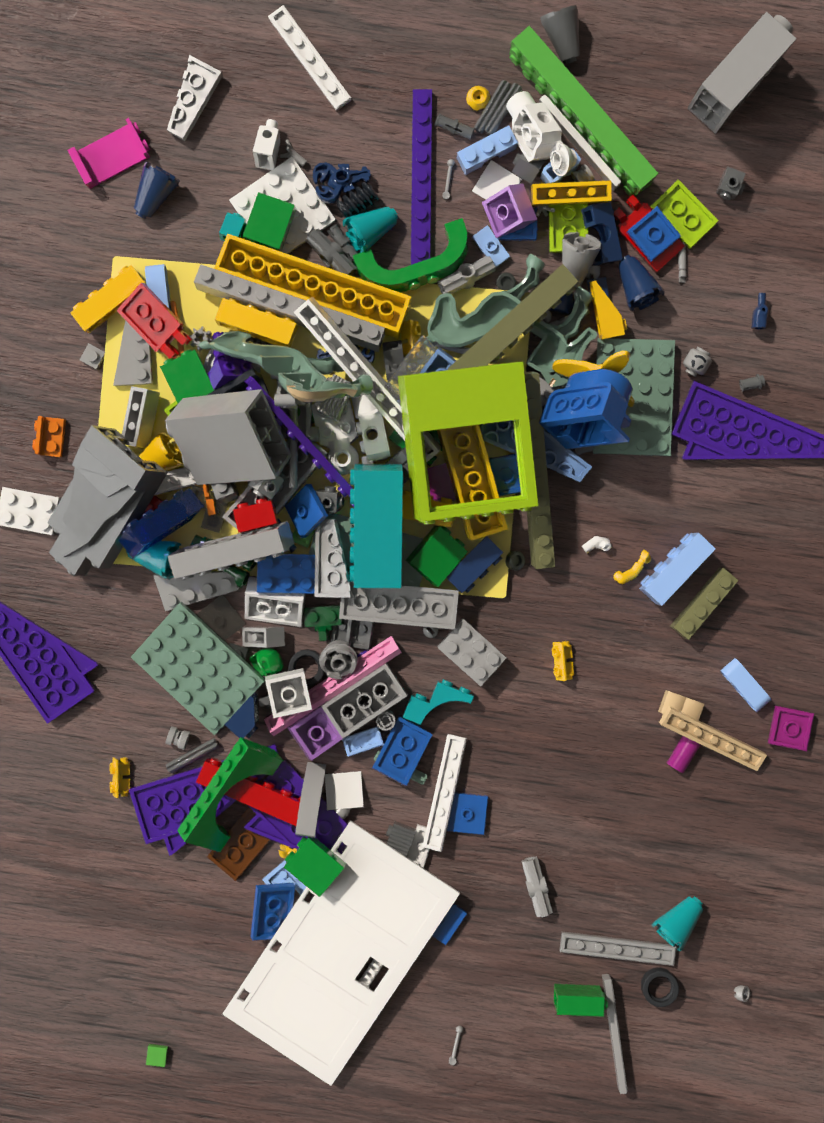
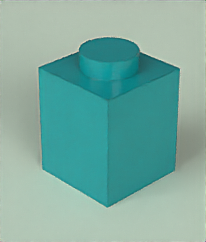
(234, 225)

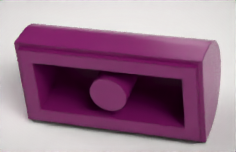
(683, 754)

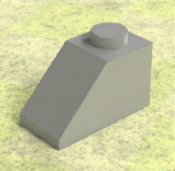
(263, 636)

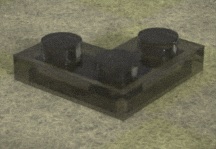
(215, 521)

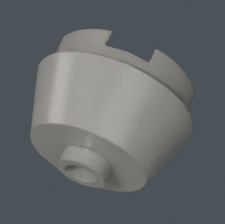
(338, 659)

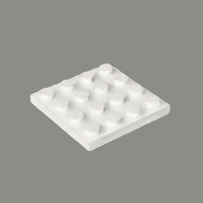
(292, 186)

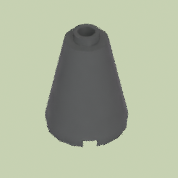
(563, 32)

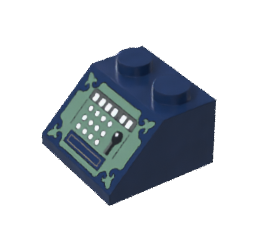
(245, 718)

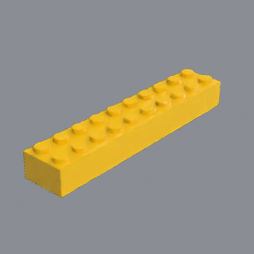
(310, 280)

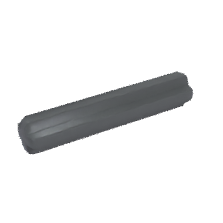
(492, 106)
(501, 111)
(192, 755)

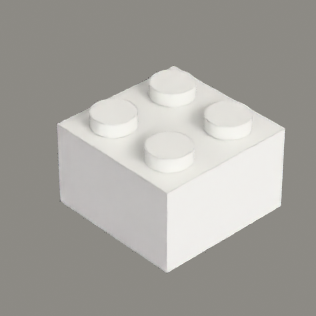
(288, 693)

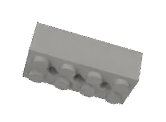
(364, 712)

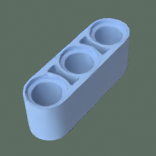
(158, 282)
(745, 685)

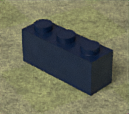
(475, 565)

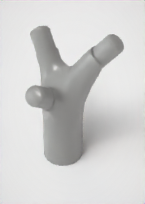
(292, 153)
(544, 208)

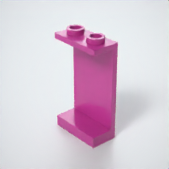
(110, 155)

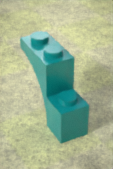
(443, 692)

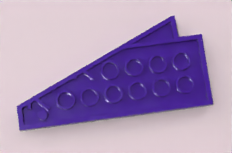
(732, 429)
(44, 664)
(167, 802)
(329, 823)

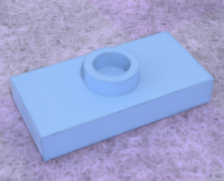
(490, 246)
(363, 741)

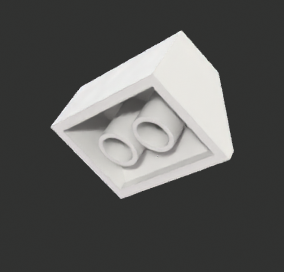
(273, 607)

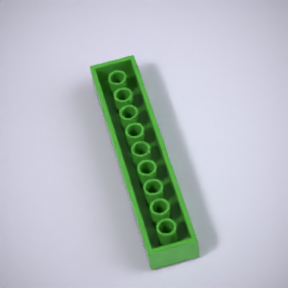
(581, 111)

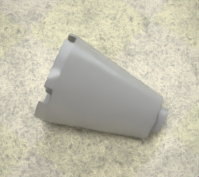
(579, 254)

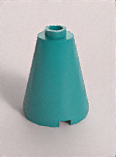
(369, 227)
(156, 558)
(679, 922)

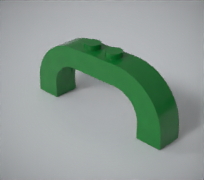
(422, 272)

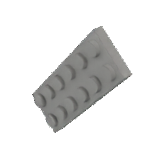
(402, 606)

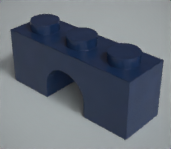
(602, 219)

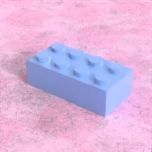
(677, 568)

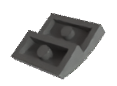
(355, 633)

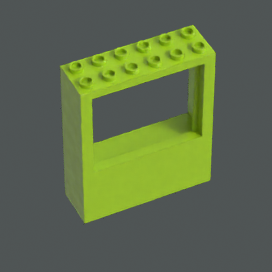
(460, 400)

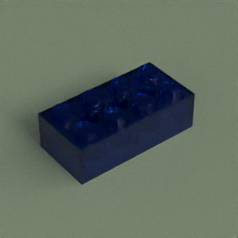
(160, 523)

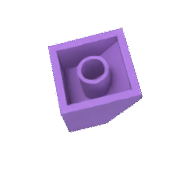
(509, 210)
(315, 733)

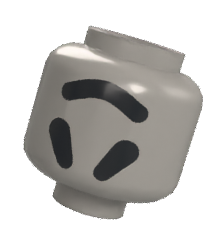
(697, 361)

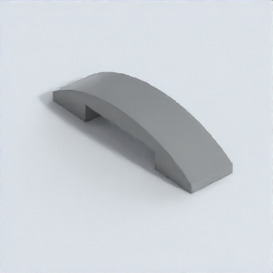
(310, 799)

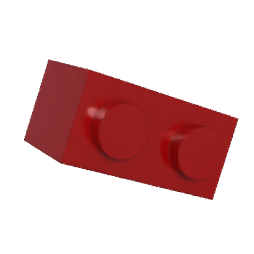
(255, 515)

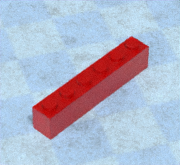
(256, 793)

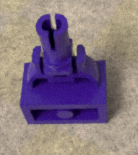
(226, 367)

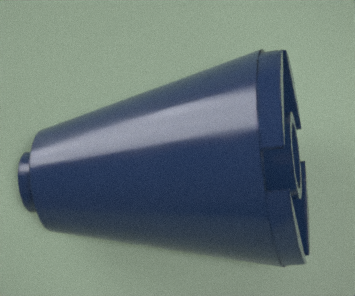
(153, 190)
(638, 284)

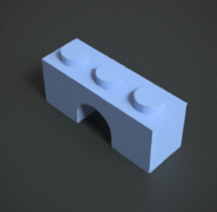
(494, 145)

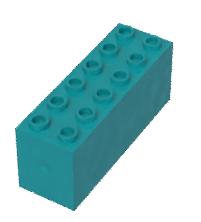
(376, 525)

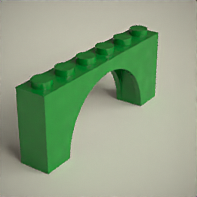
(242, 762)

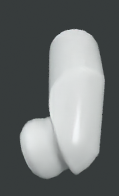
(597, 542)

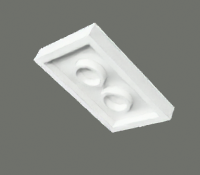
(27, 510)

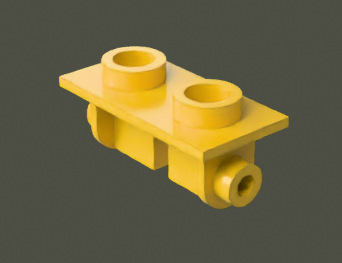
(410, 331)
(561, 651)
(120, 785)

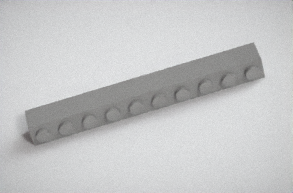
(283, 305)

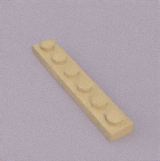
(712, 738)

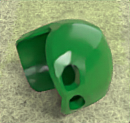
(267, 661)

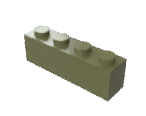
(704, 603)

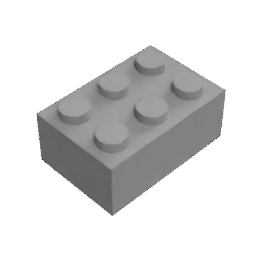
(471, 652)

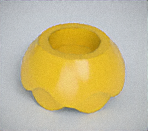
(478, 104)

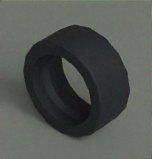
(311, 653)
(670, 997)

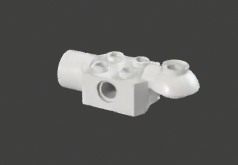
(539, 133)
(370, 420)
(338, 437)

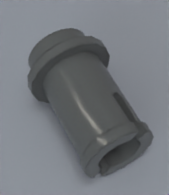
(752, 383)

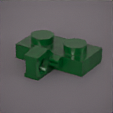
(322, 619)

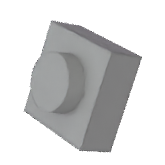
(92, 356)

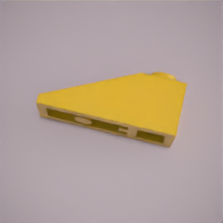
(607, 317)

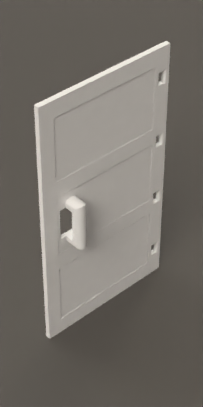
(308, 991)

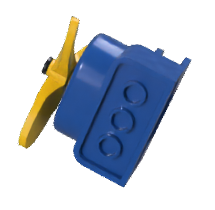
(590, 404)

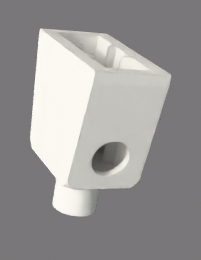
(267, 145)

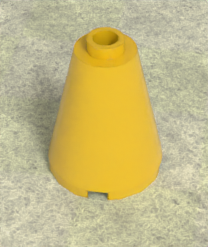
(163, 452)

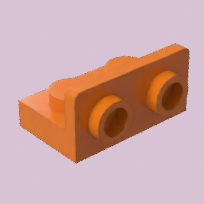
(49, 436)

